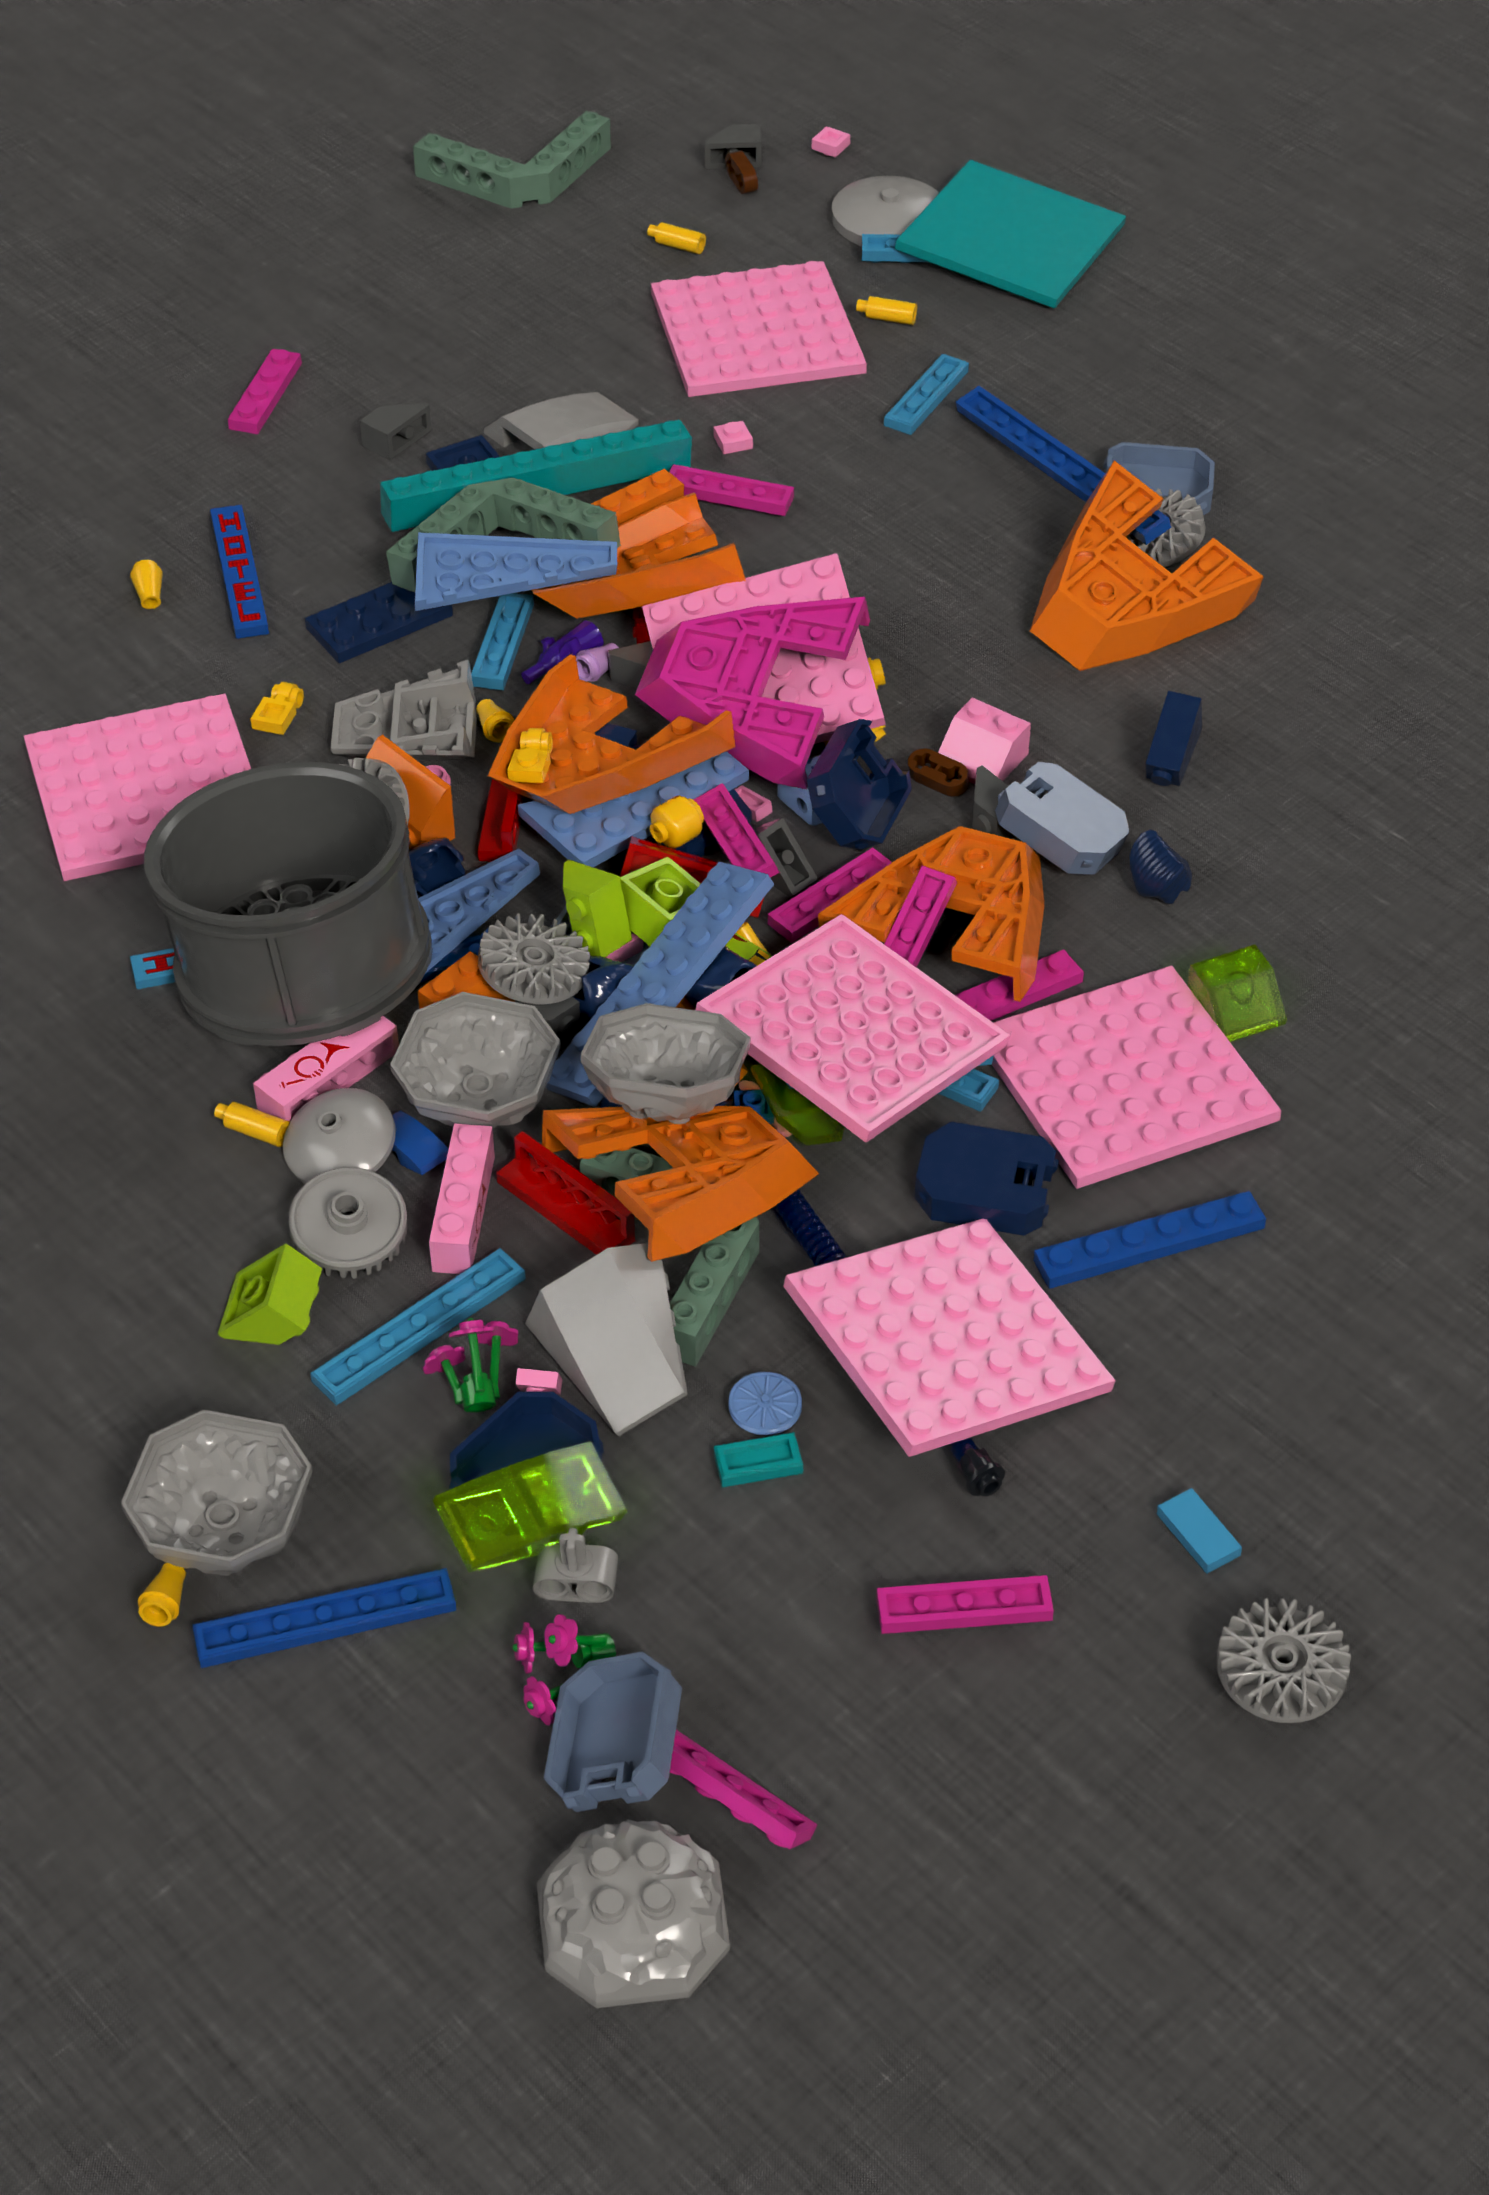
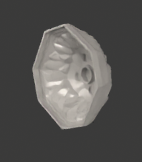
(476, 1060)
(665, 1060)
(217, 1491)
(632, 1915)

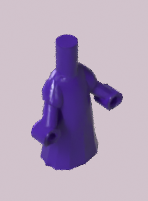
(580, 638)

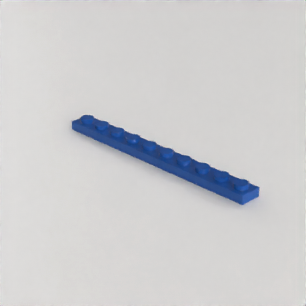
(1045, 452)

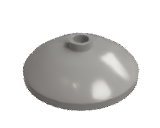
(357, 1139)

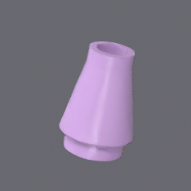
(593, 662)

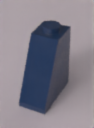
(1174, 739)

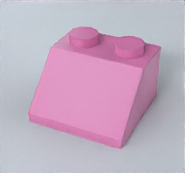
(986, 738)

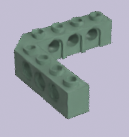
(508, 181)
(509, 505)
(715, 1271)

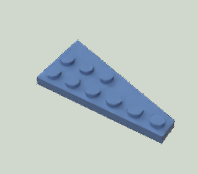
(480, 567)
(608, 827)
(472, 899)

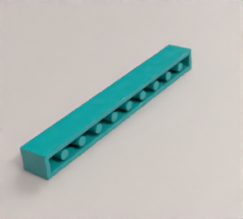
(560, 468)

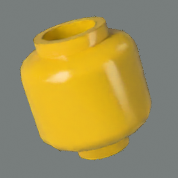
(676, 821)

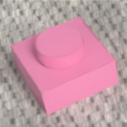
(830, 141)
(733, 437)
(538, 1381)

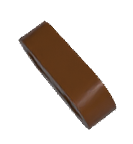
(741, 172)
(940, 769)

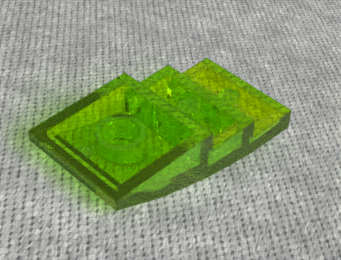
(529, 1506)

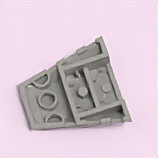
(561, 421)
(422, 718)
(614, 1334)

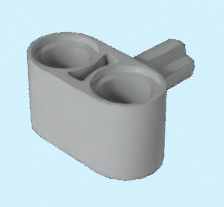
(575, 1571)

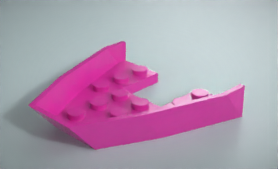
(726, 664)

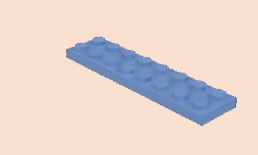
(671, 962)

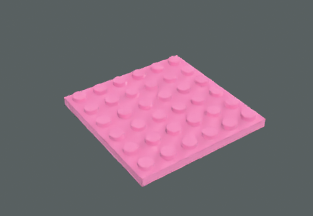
(757, 328)
(836, 685)
(121, 774)
(855, 1026)
(1129, 1077)
(948, 1336)

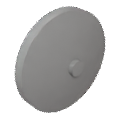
(879, 206)

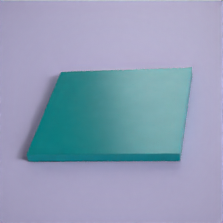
(1011, 233)

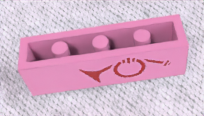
(324, 1067)
(462, 1198)

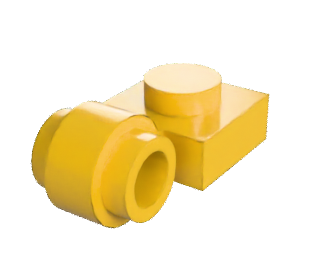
(277, 712)
(533, 758)

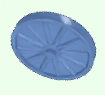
(765, 1403)

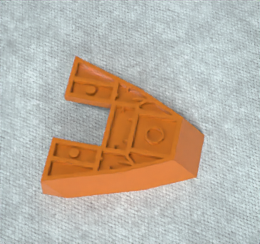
(648, 563)
(1119, 603)
(590, 767)
(995, 882)
(722, 1175)

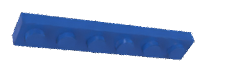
(1149, 1239)

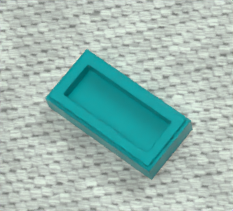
(758, 1459)

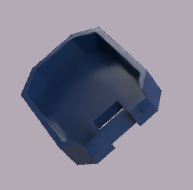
(847, 800)
(972, 1172)
(519, 1431)

